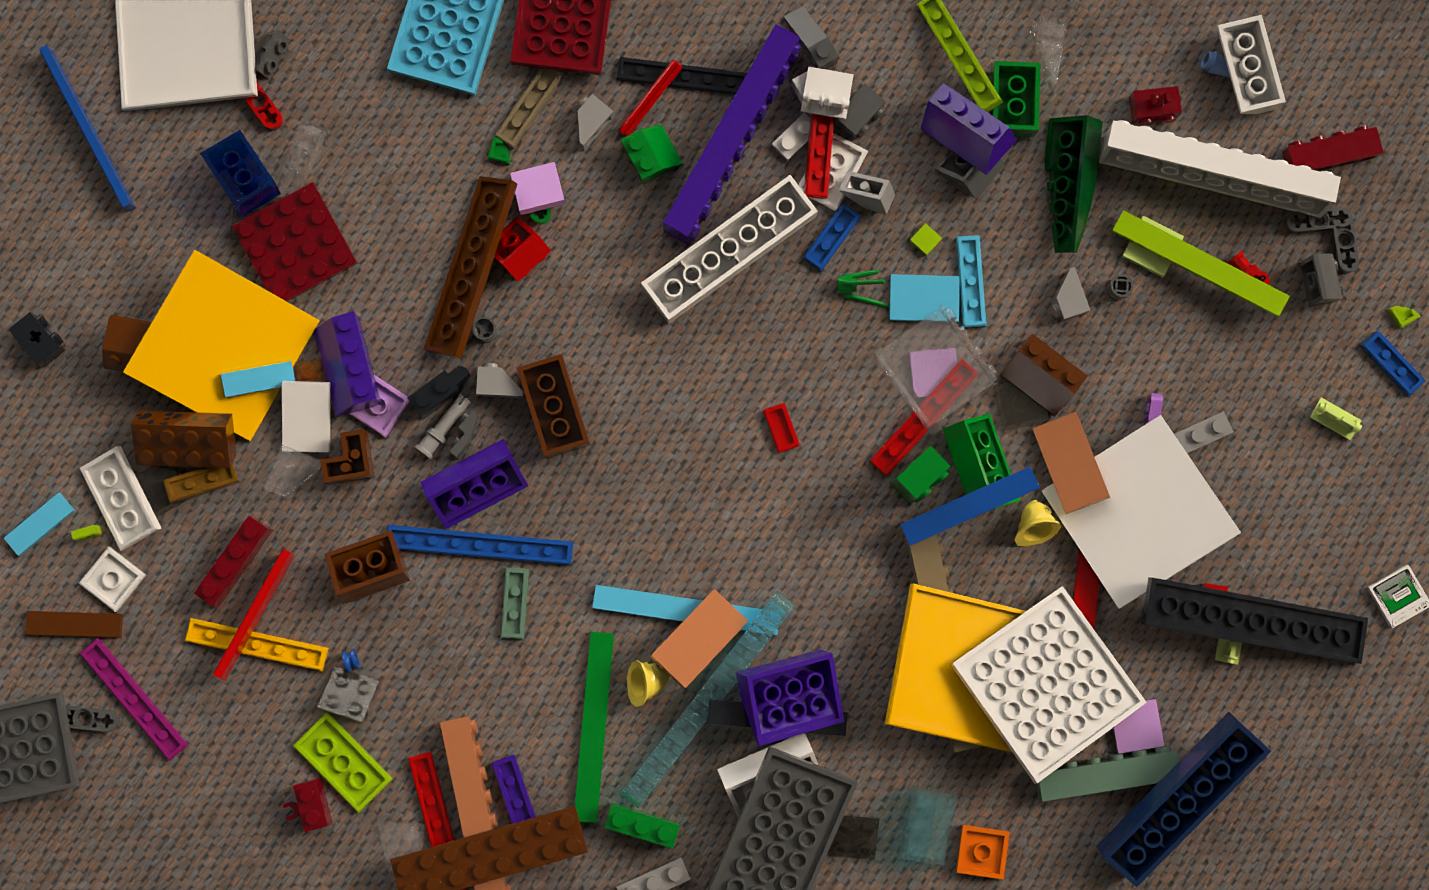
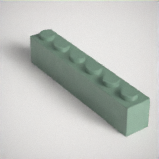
(1107, 775)

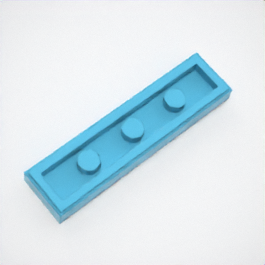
(971, 281)

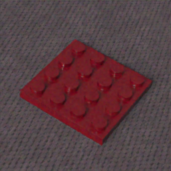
(561, 35)
(295, 243)

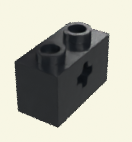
(25, 333)

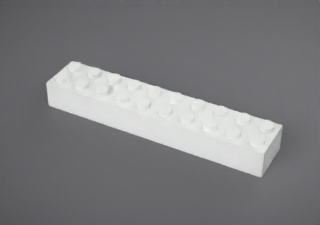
(1219, 169)

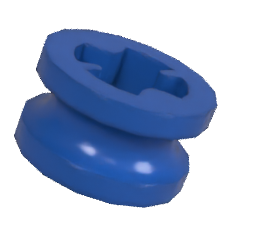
(350, 660)

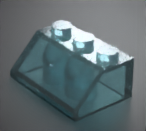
(927, 825)

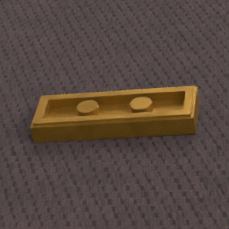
(199, 482)

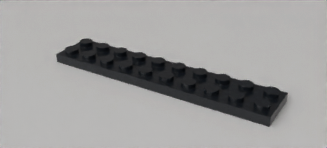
(1254, 620)

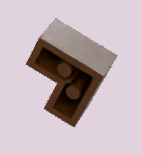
(355, 462)

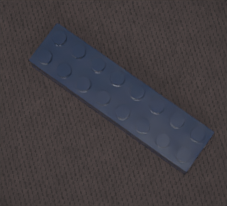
(1182, 799)

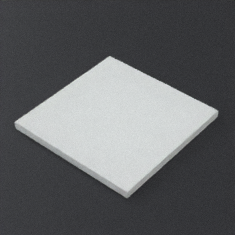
(184, 52)
(1156, 514)

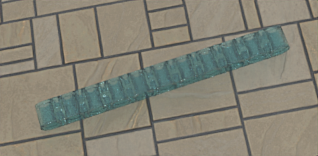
(715, 688)

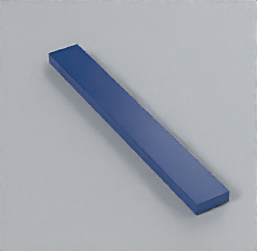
(87, 128)
(483, 545)

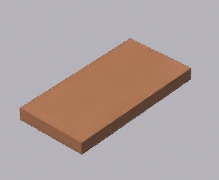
(1071, 463)
(699, 639)

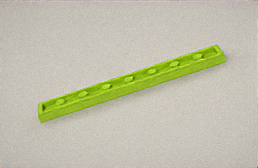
(1201, 264)

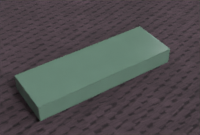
(514, 603)

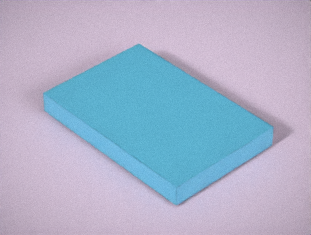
(921, 295)

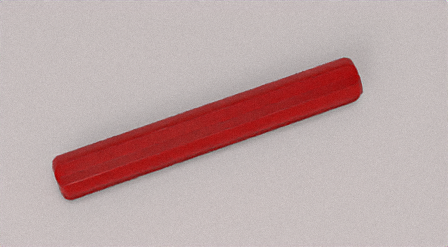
(650, 98)

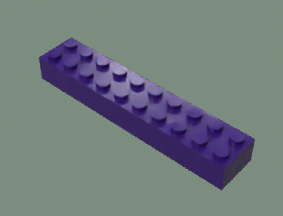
(731, 134)

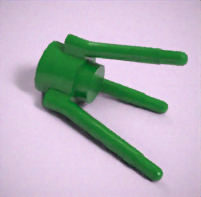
(849, 282)

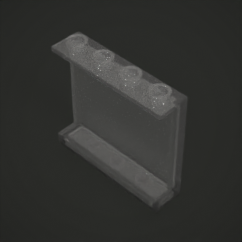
(936, 367)

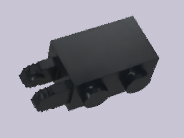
(438, 391)

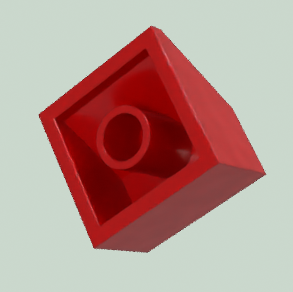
(520, 249)

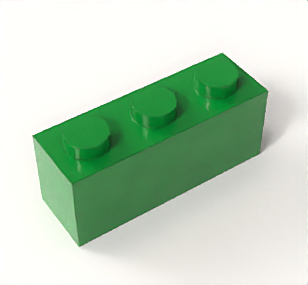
(642, 825)

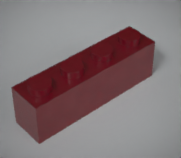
(1336, 150)
(233, 561)

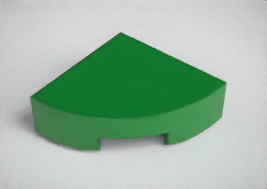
(499, 152)

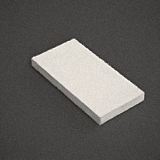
(120, 498)

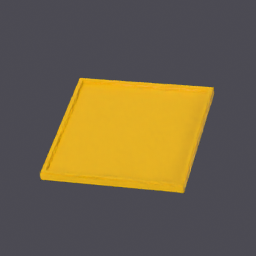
(215, 327)
(925, 687)

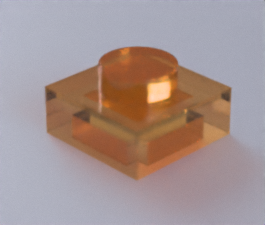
(309, 371)

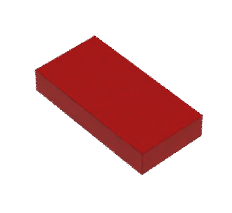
(781, 428)

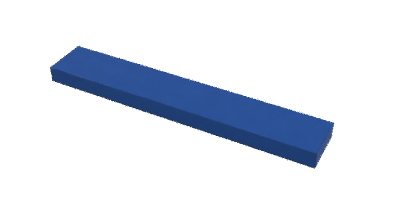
(970, 506)

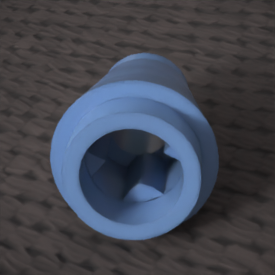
(1215, 64)

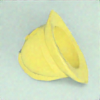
(1036, 525)
(645, 681)

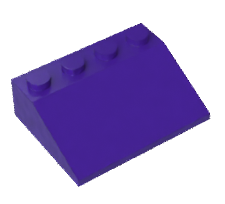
(791, 696)

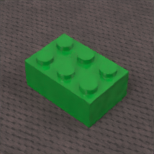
(1020, 91)
(920, 474)

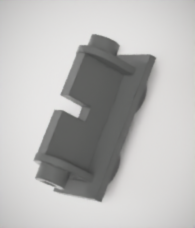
(275, 46)

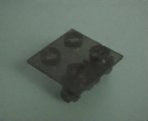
(348, 694)
(856, 838)

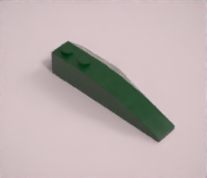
(1073, 169)

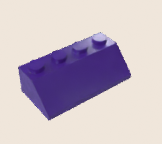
(966, 129)
(347, 364)
(474, 484)

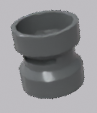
(1115, 290)
(481, 327)

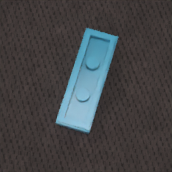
(257, 378)
(39, 524)

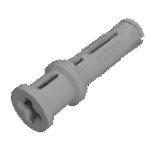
(436, 435)

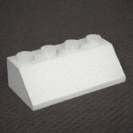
(1251, 65)
(740, 775)

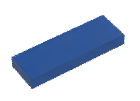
(832, 237)
(1392, 363)

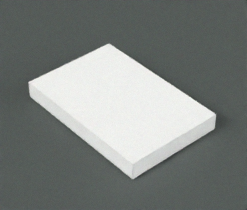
(844, 158)
(306, 416)

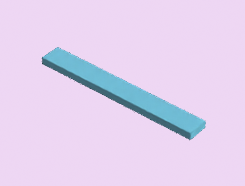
(656, 604)

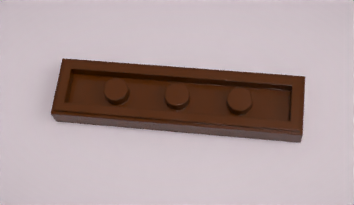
(74, 624)

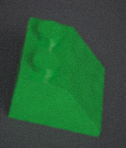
(651, 153)

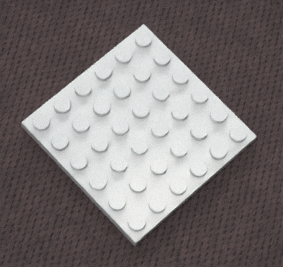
(1048, 684)

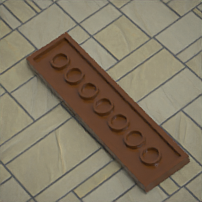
(470, 266)
(492, 853)

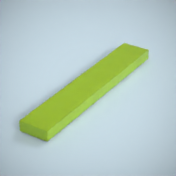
(960, 54)

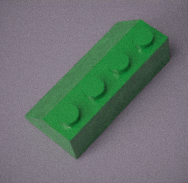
(977, 453)

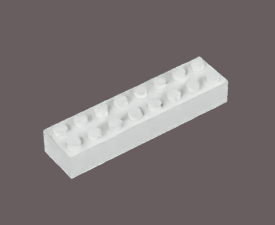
(729, 249)

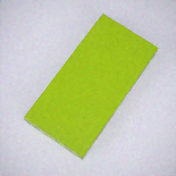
(342, 762)

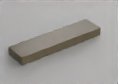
(528, 106)

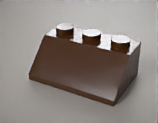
(121, 341)
(1043, 375)
(367, 567)

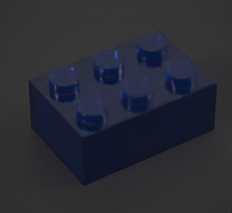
(240, 173)

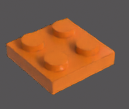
(982, 851)

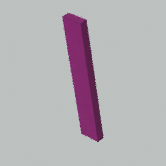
(134, 699)

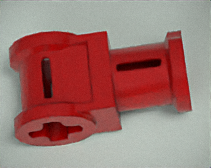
(1244, 265)

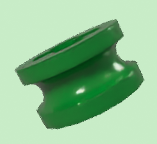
(535, 218)

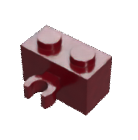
(1155, 105)
(311, 805)

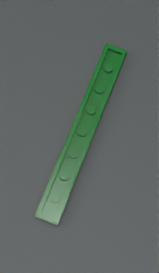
(594, 726)

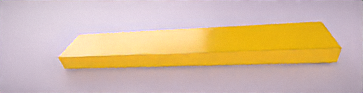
(258, 645)

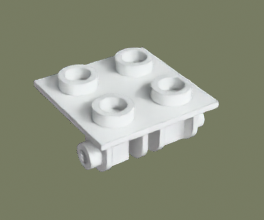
(827, 92)

